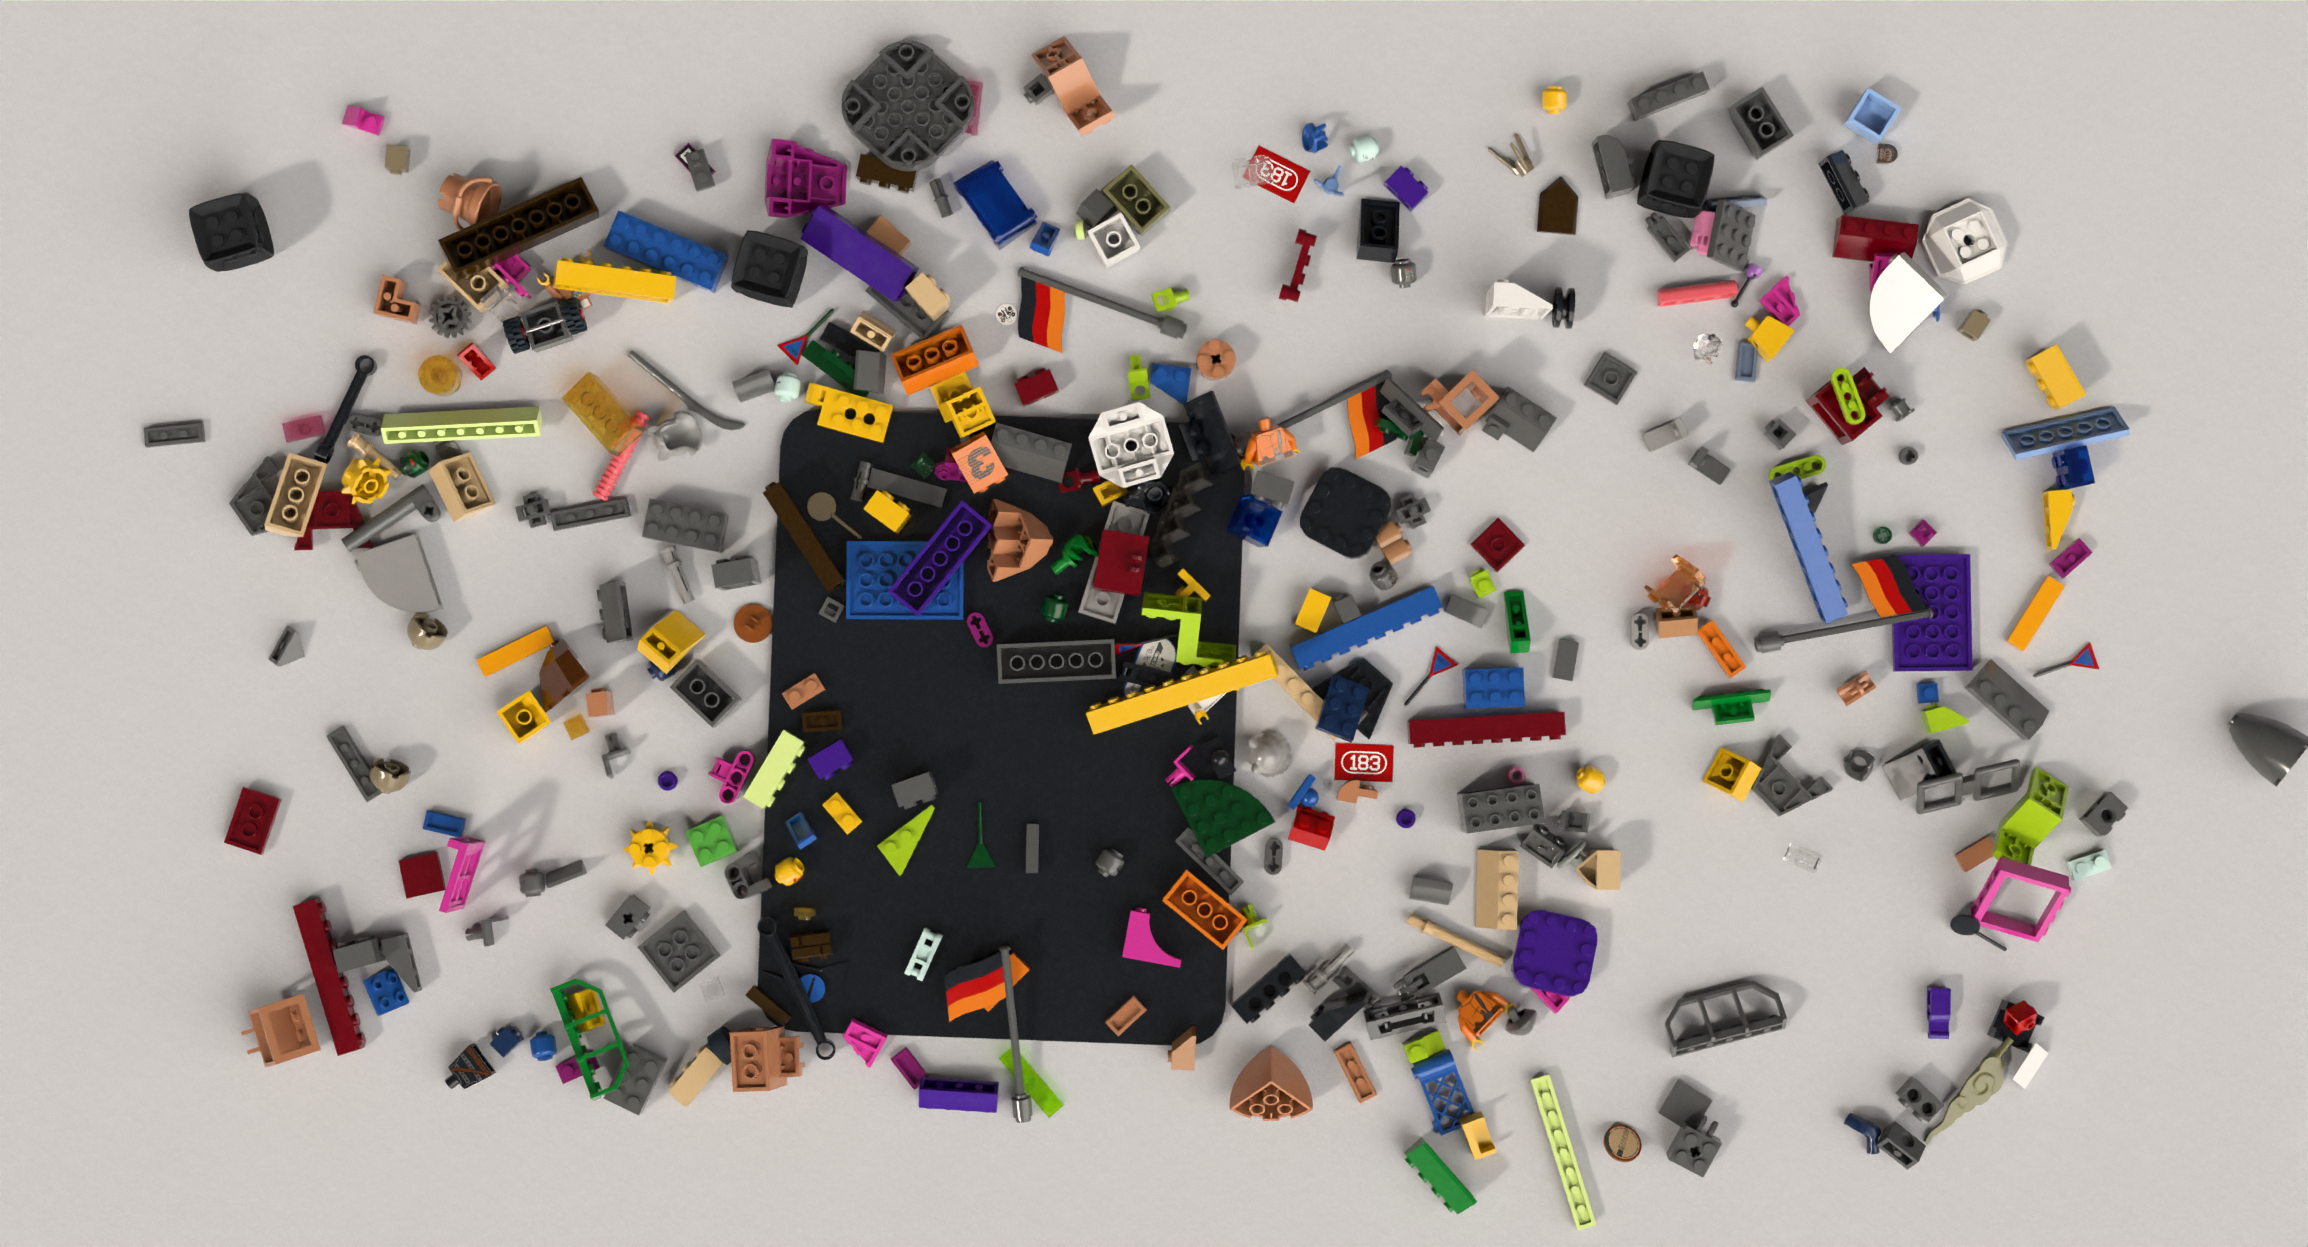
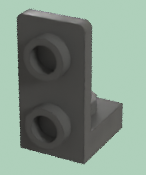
(1709, 466)

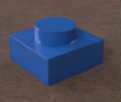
(1927, 693)

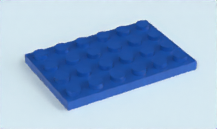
(874, 570)

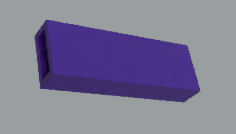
(859, 252)

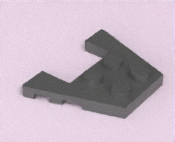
(254, 500)
(1779, 788)

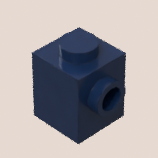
(506, 1040)

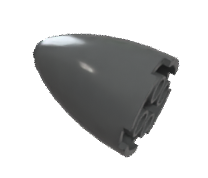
(2267, 744)

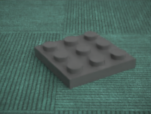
(1731, 235)
(679, 951)

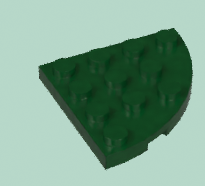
(1220, 813)

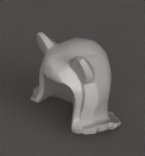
(677, 436)
(1269, 754)

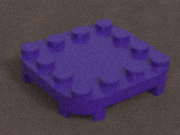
(1554, 953)

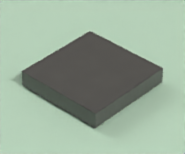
(1610, 378)
(1684, 1104)

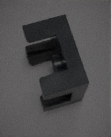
(2001, 1031)

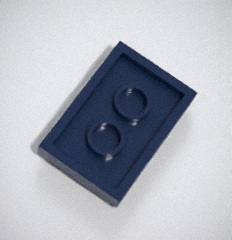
(1342, 708)

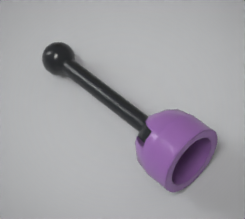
(1752, 272)

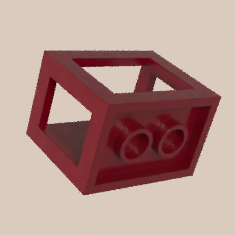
(1121, 563)

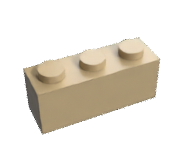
(695, 1076)

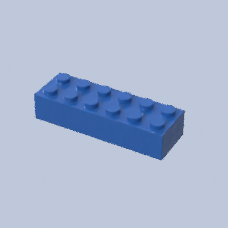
(666, 251)

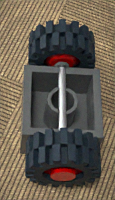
(545, 326)

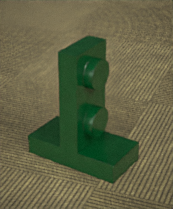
(1414, 440)

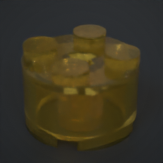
(450, 375)

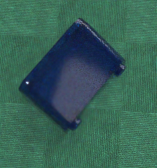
(995, 203)

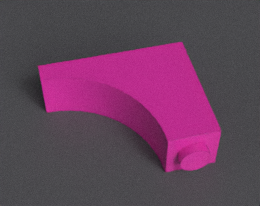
(1140, 941)

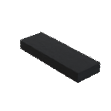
(845, 340)

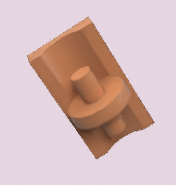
(1856, 688)

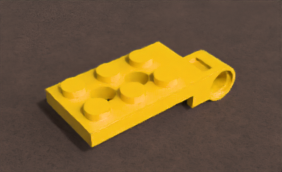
(836, 402)

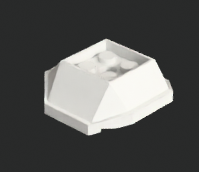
(1951, 256)
(1134, 424)

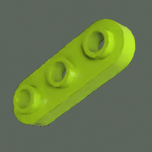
(1847, 386)
(1804, 466)

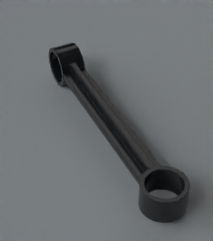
(326, 448)

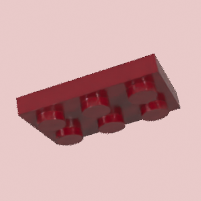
(252, 820)

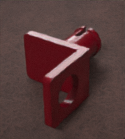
(1079, 479)

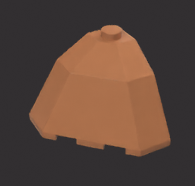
(1015, 540)

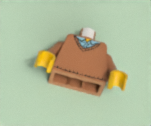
(562, 295)

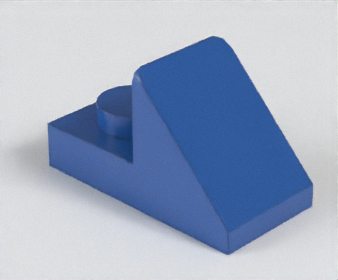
(1045, 239)

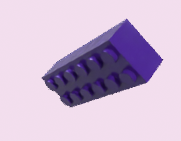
(940, 558)

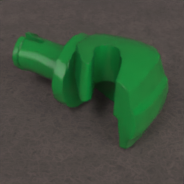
(1071, 550)

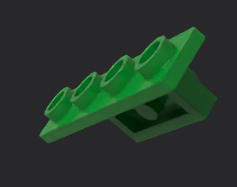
(1732, 707)

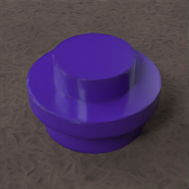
(667, 780)
(1405, 818)

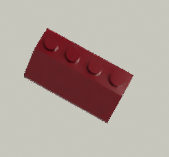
(1863, 237)

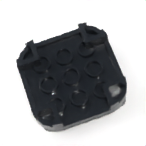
(1345, 513)

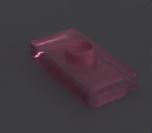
(304, 429)

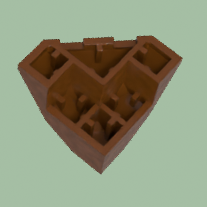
(560, 674)

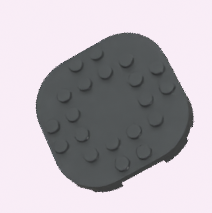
(908, 106)

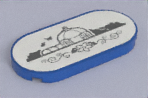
(1156, 655)

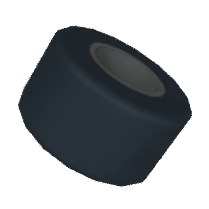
(720, 1044)

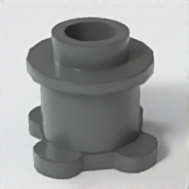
(1900, 408)

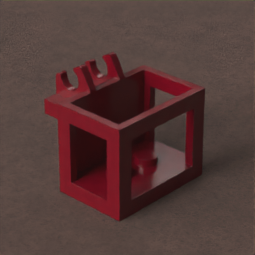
(1827, 407)

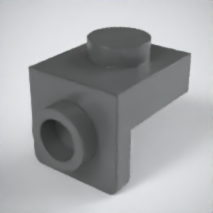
(1574, 821)

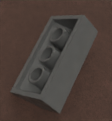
(1031, 452)
(2008, 700)

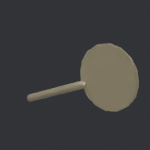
(822, 507)

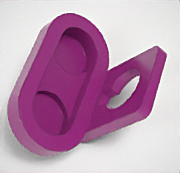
(949, 469)

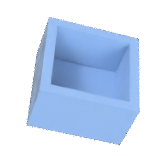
(1872, 116)

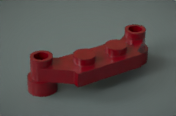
(1291, 292)

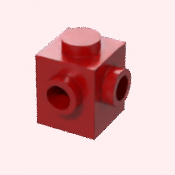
(2020, 1017)

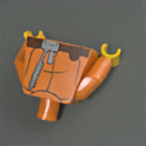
(1268, 445)
(1479, 1012)

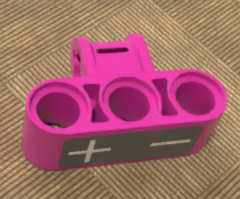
(726, 774)

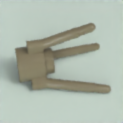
(1524, 164)

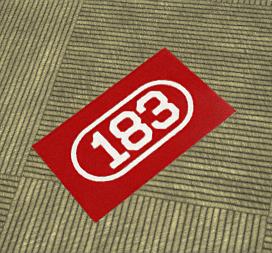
(1287, 176)
(1364, 762)

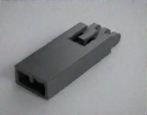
(1436, 971)

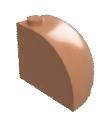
(1271, 1088)

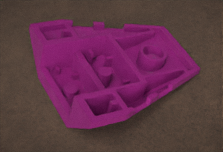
(801, 180)

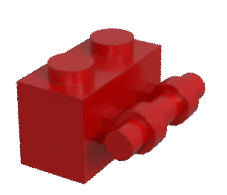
(1311, 827)

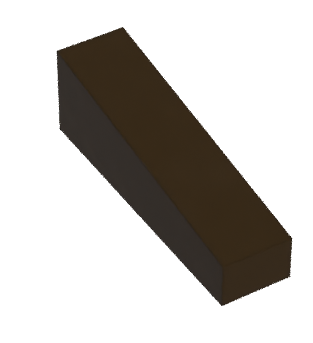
(768, 1005)

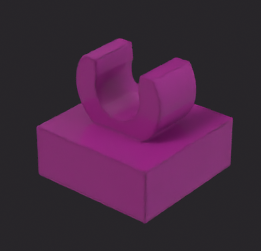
(1922, 532)

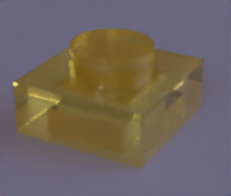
(576, 727)
(804, 912)

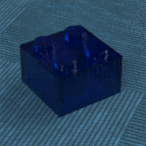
(2073, 468)
(1254, 521)

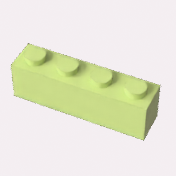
(773, 770)

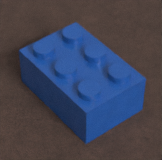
(1493, 688)

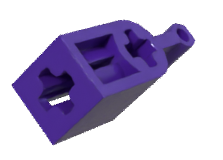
(1938, 1012)

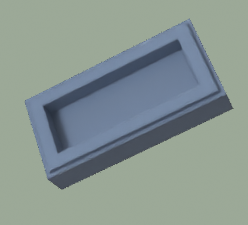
(1746, 362)

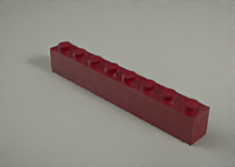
(1486, 728)
(330, 984)

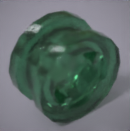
(1886, 539)

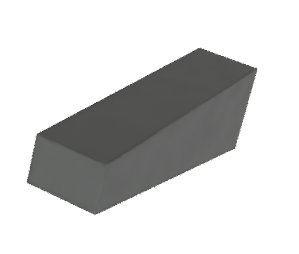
(1032, 848)

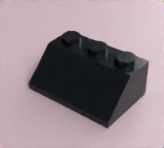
(1844, 181)

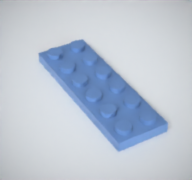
(2065, 433)

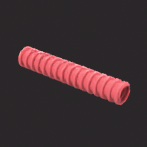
(617, 463)

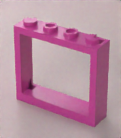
(2029, 874)

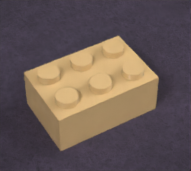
(474, 286)

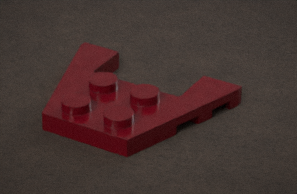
(331, 511)

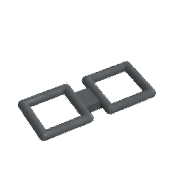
(1968, 785)

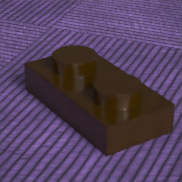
(822, 721)

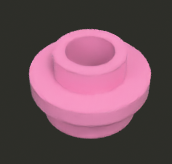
(1521, 772)

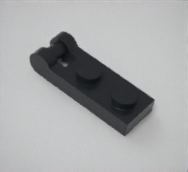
(1142, 674)

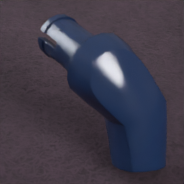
(1867, 1128)

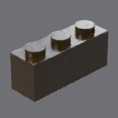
(873, 170)

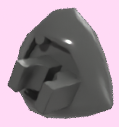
(1520, 1022)

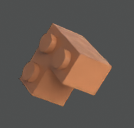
(391, 302)

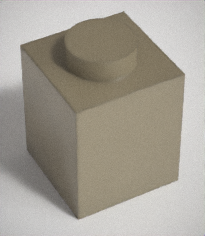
(397, 159)
(1974, 324)

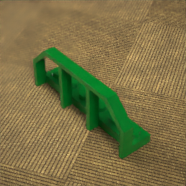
(575, 1034)

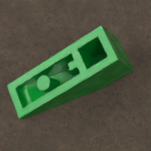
(1516, 622)

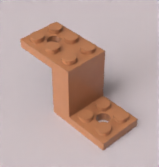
(1073, 86)

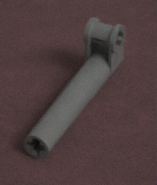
(416, 499)

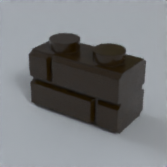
(811, 945)

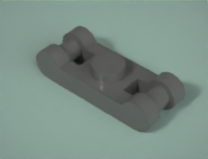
(1356, 986)

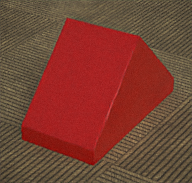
(476, 361)

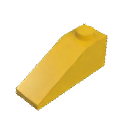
(2057, 510)

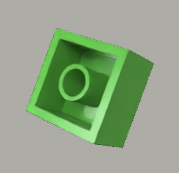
(712, 841)

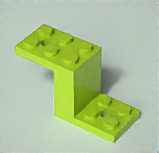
(1189, 612)
(2031, 818)

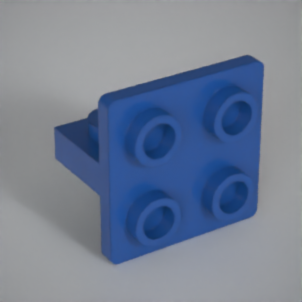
(386, 991)

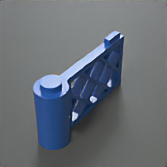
(1438, 1067)

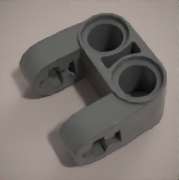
(744, 877)

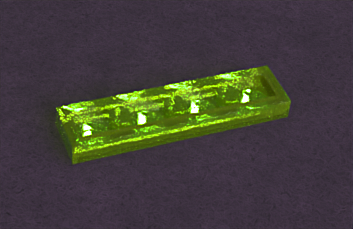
(1034, 1084)

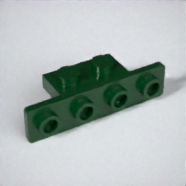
(833, 366)

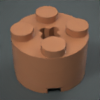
(1213, 349)

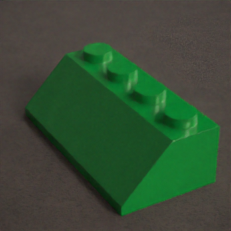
(1440, 1176)

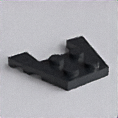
(1379, 689)

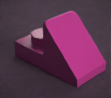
(363, 120)
(1879, 265)

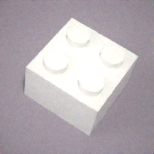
(1113, 240)

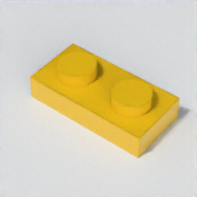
(842, 813)

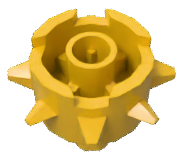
(365, 480)
(662, 847)

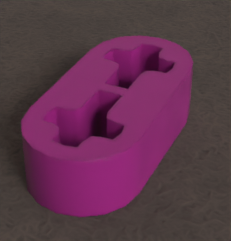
(984, 627)

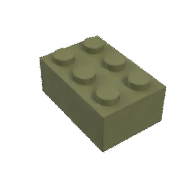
(1136, 200)

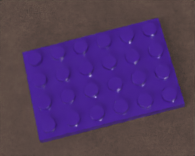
(1946, 638)

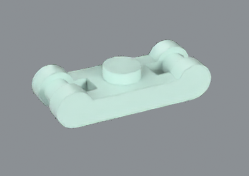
(923, 954)

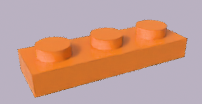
(1720, 649)

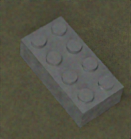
(685, 525)

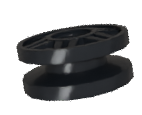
(1563, 308)

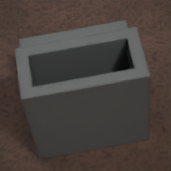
(1094, 208)

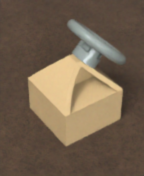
(1597, 869)

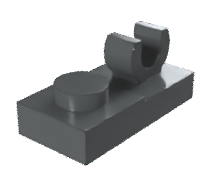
(700, 170)

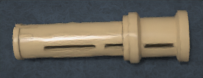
(367, 451)

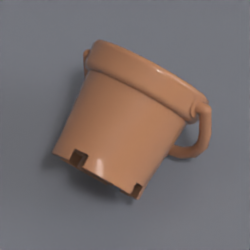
(470, 198)

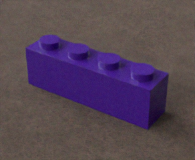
(958, 1094)

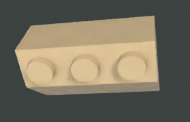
(461, 486)

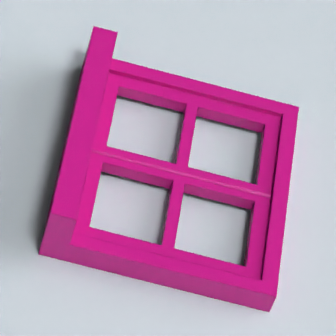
(468, 849)

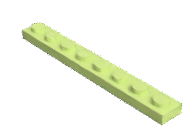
(1563, 1151)

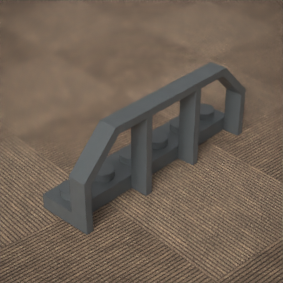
(1735, 1032)

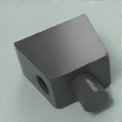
(1428, 458)

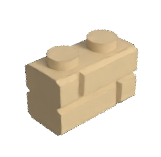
(873, 331)

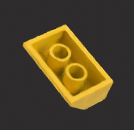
(2055, 377)

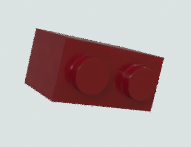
(1036, 387)

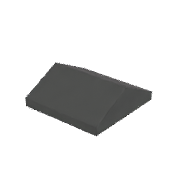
(870, 371)

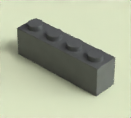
(1668, 96)

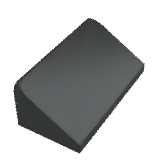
(565, 874)

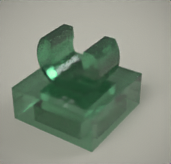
(924, 465)

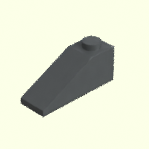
(401, 958)

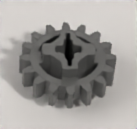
(454, 310)

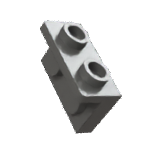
(1544, 845)

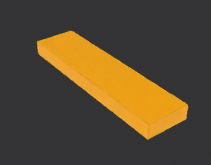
(2035, 613)
(515, 651)

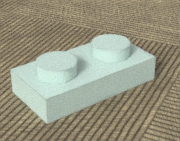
(2089, 864)

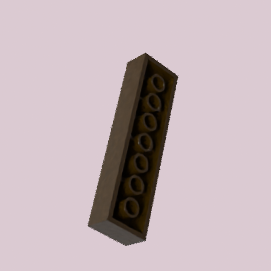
(518, 228)

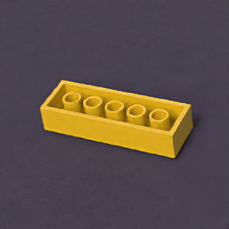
(614, 281)

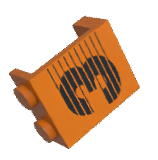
(979, 462)

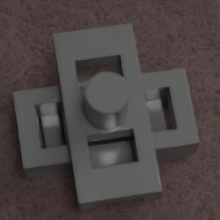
(531, 510)
(1412, 511)

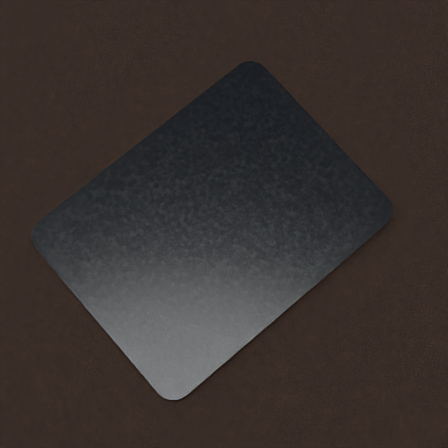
(932, 702)

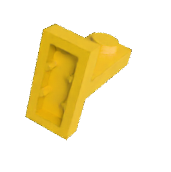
(1193, 586)

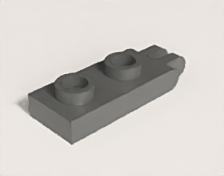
(1666, 237)

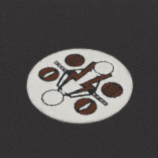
(1006, 314)

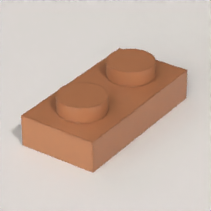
(803, 691)

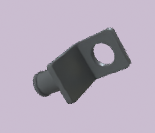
(614, 752)
(484, 932)

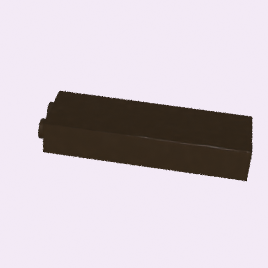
(804, 536)

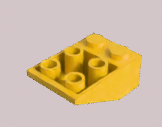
(670, 641)

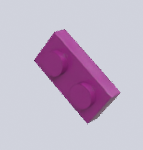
(2070, 558)
(571, 1070)

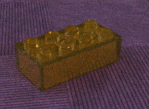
(603, 414)

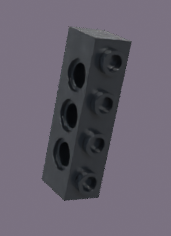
(1287, 964)

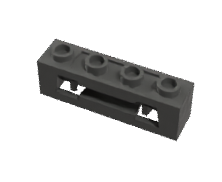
(1404, 1016)

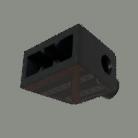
(469, 1068)

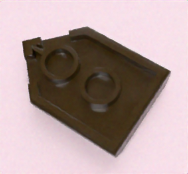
(1558, 209)

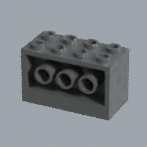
(1500, 808)

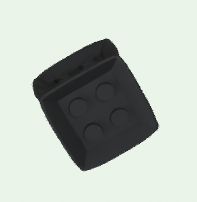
(1675, 179)
(231, 232)
(769, 268)

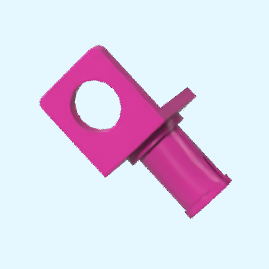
(1181, 770)

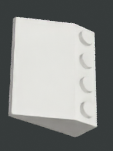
(1513, 301)

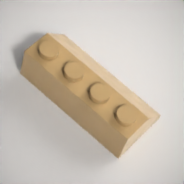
(295, 496)
(1497, 889)

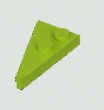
(901, 844)

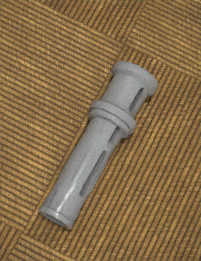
(674, 565)
(1321, 975)

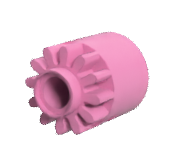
(1702, 231)

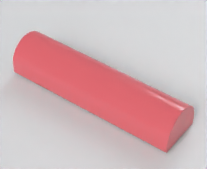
(1697, 293)

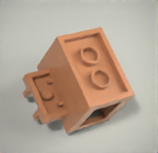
(1442, 397)
(283, 1030)
(763, 1058)

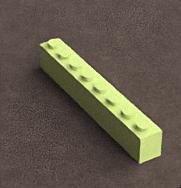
(461, 425)

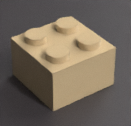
(928, 297)

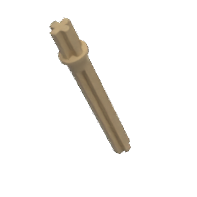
(1455, 940)

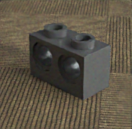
(1922, 1096)

